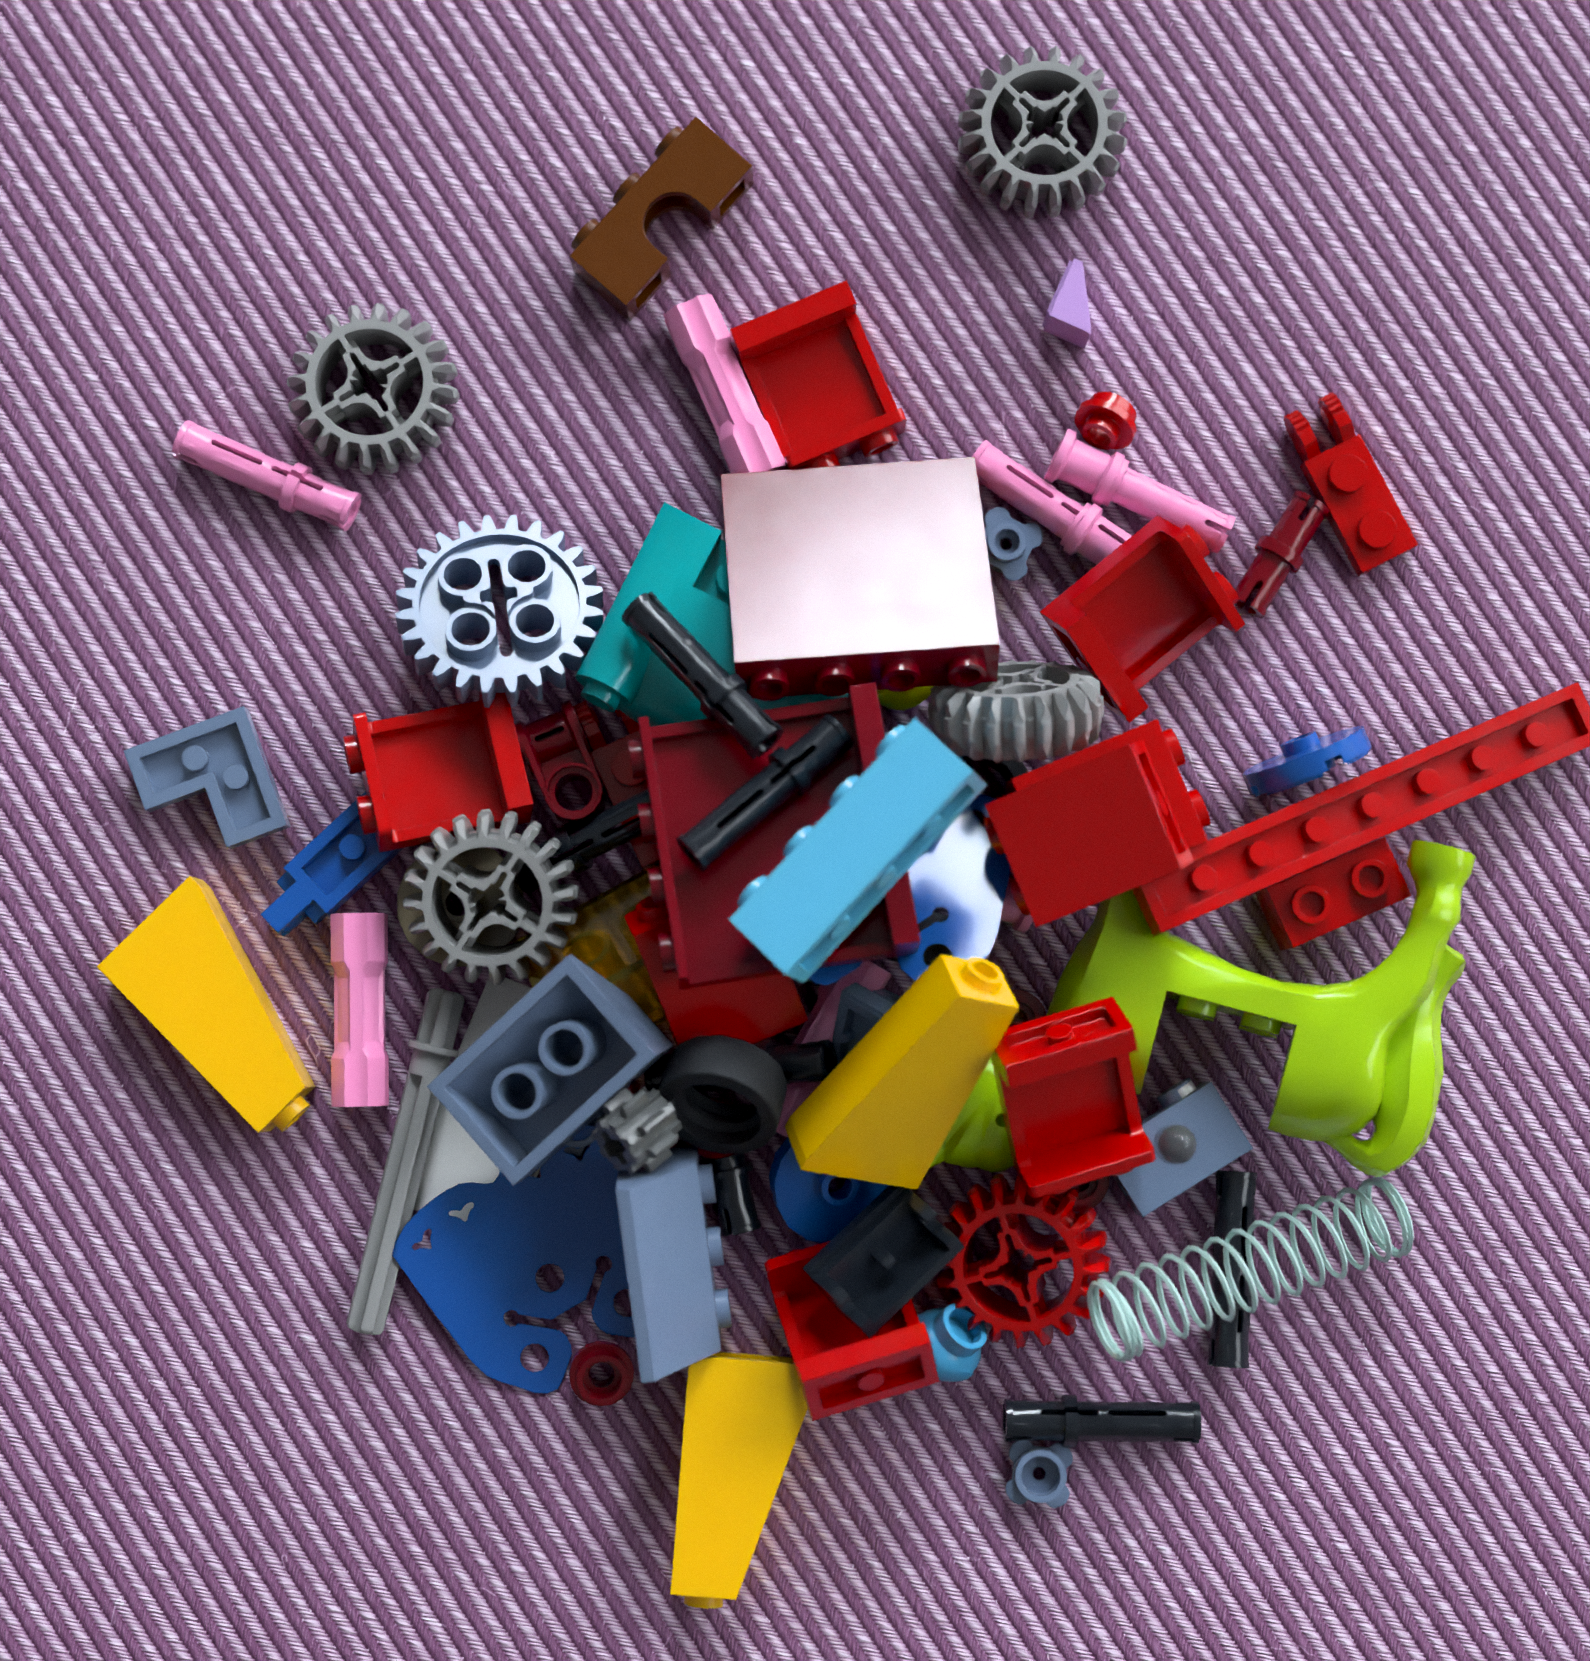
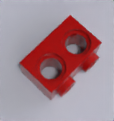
(1333, 894)

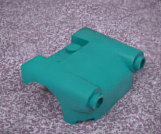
(688, 573)

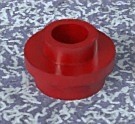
(1106, 421)

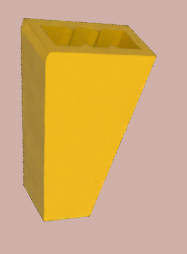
(208, 1002)
(906, 1078)
(734, 1452)

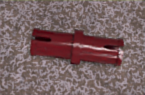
(1280, 553)

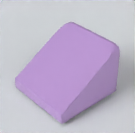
(1069, 309)

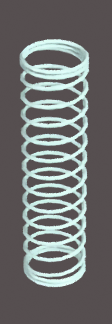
(1127, 1323)

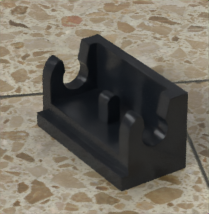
(882, 1258)

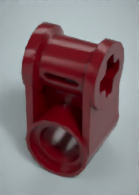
(558, 755)

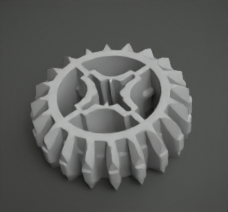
(1024, 112)
(392, 375)
(1023, 716)
(467, 880)

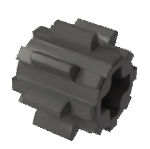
(637, 1130)

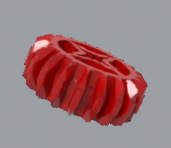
(1032, 1309)

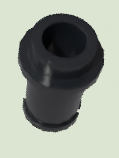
(734, 1194)

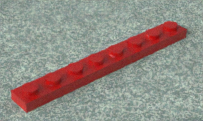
(1368, 807)

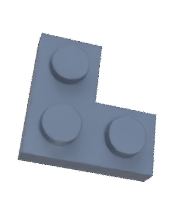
(214, 758)

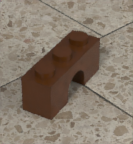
(692, 175)

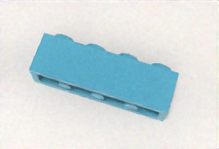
(856, 850)

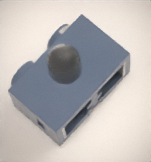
(1190, 1140)

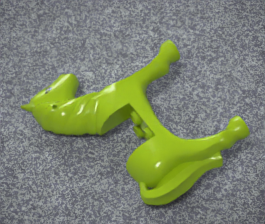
(1354, 1048)

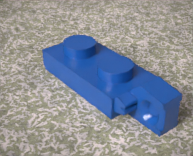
(326, 873)

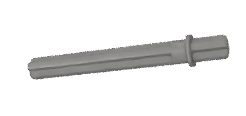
(405, 1160)

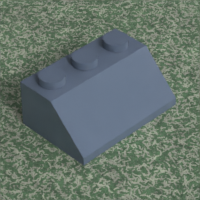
(548, 1067)
(672, 1263)

